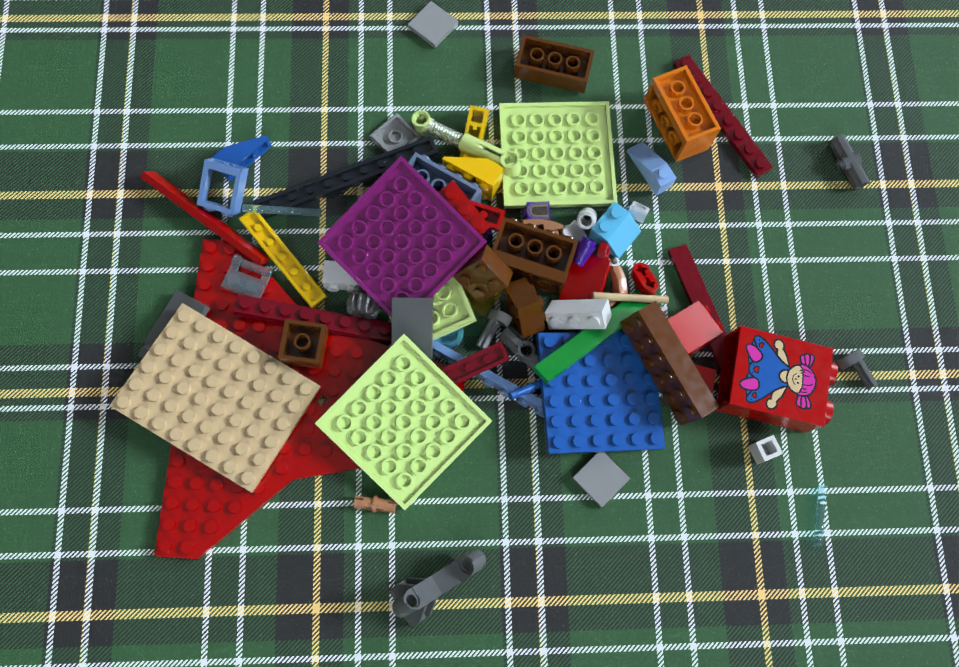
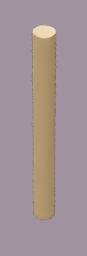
(630, 297)

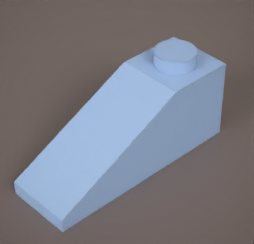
(652, 167)

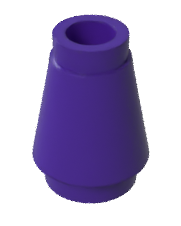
(584, 250)

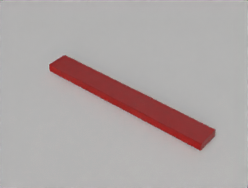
(206, 217)

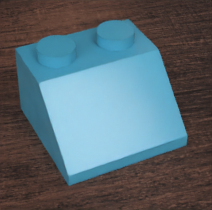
(616, 229)

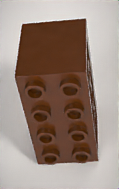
(535, 254)

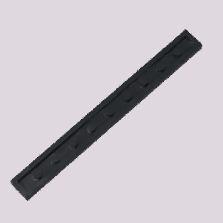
(345, 177)

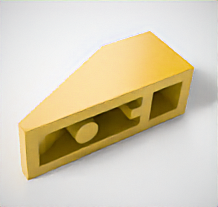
(476, 124)

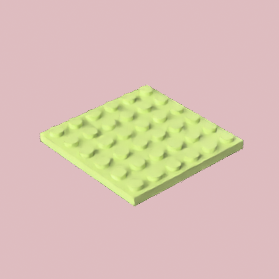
(561, 153)
(403, 422)

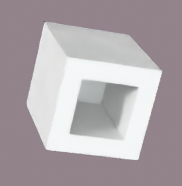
(765, 449)

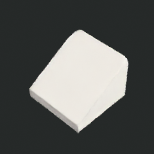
(574, 231)

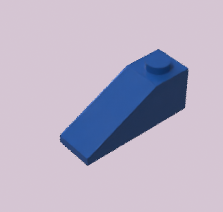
(243, 153)

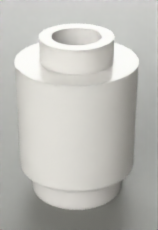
(582, 222)

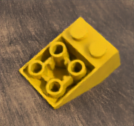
(477, 170)

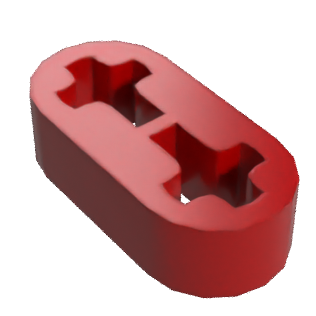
(644, 279)

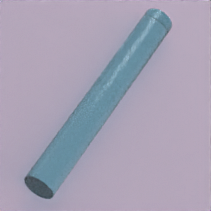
(820, 515)

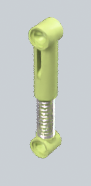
(466, 143)

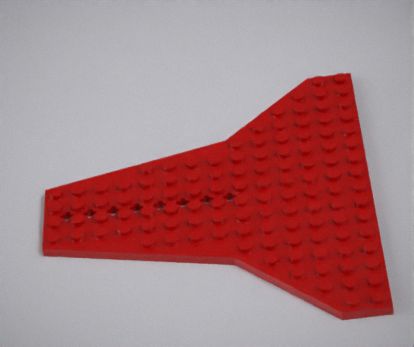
(205, 505)

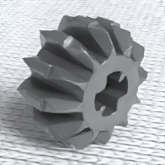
(362, 306)

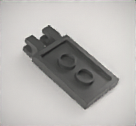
(171, 308)
(414, 320)

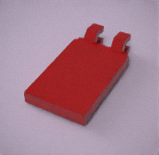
(587, 279)

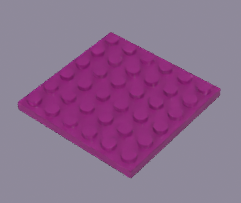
(401, 238)

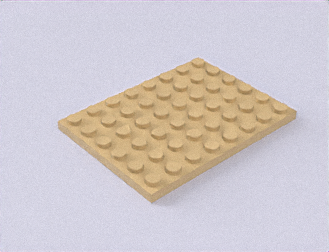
(216, 397)

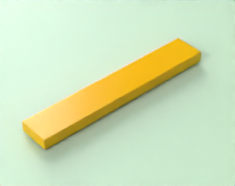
(283, 258)

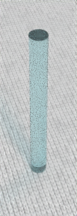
(281, 210)

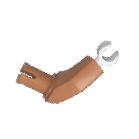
(618, 280)

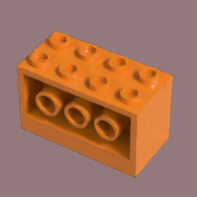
(681, 113)

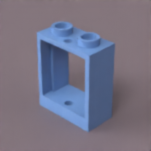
(238, 190)

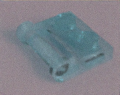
(243, 283)

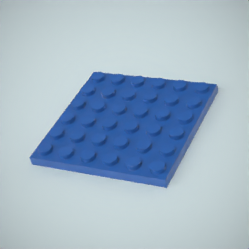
(600, 400)

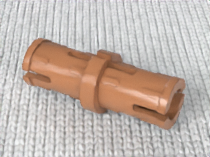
(375, 504)

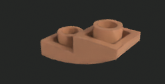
(546, 224)

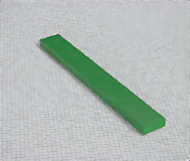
(584, 343)

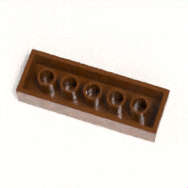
(669, 364)

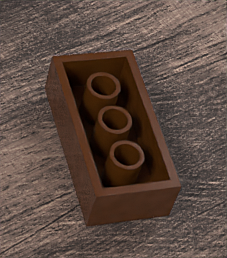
(553, 63)

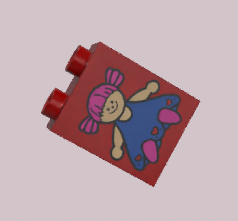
(776, 380)

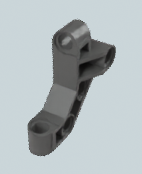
(417, 596)

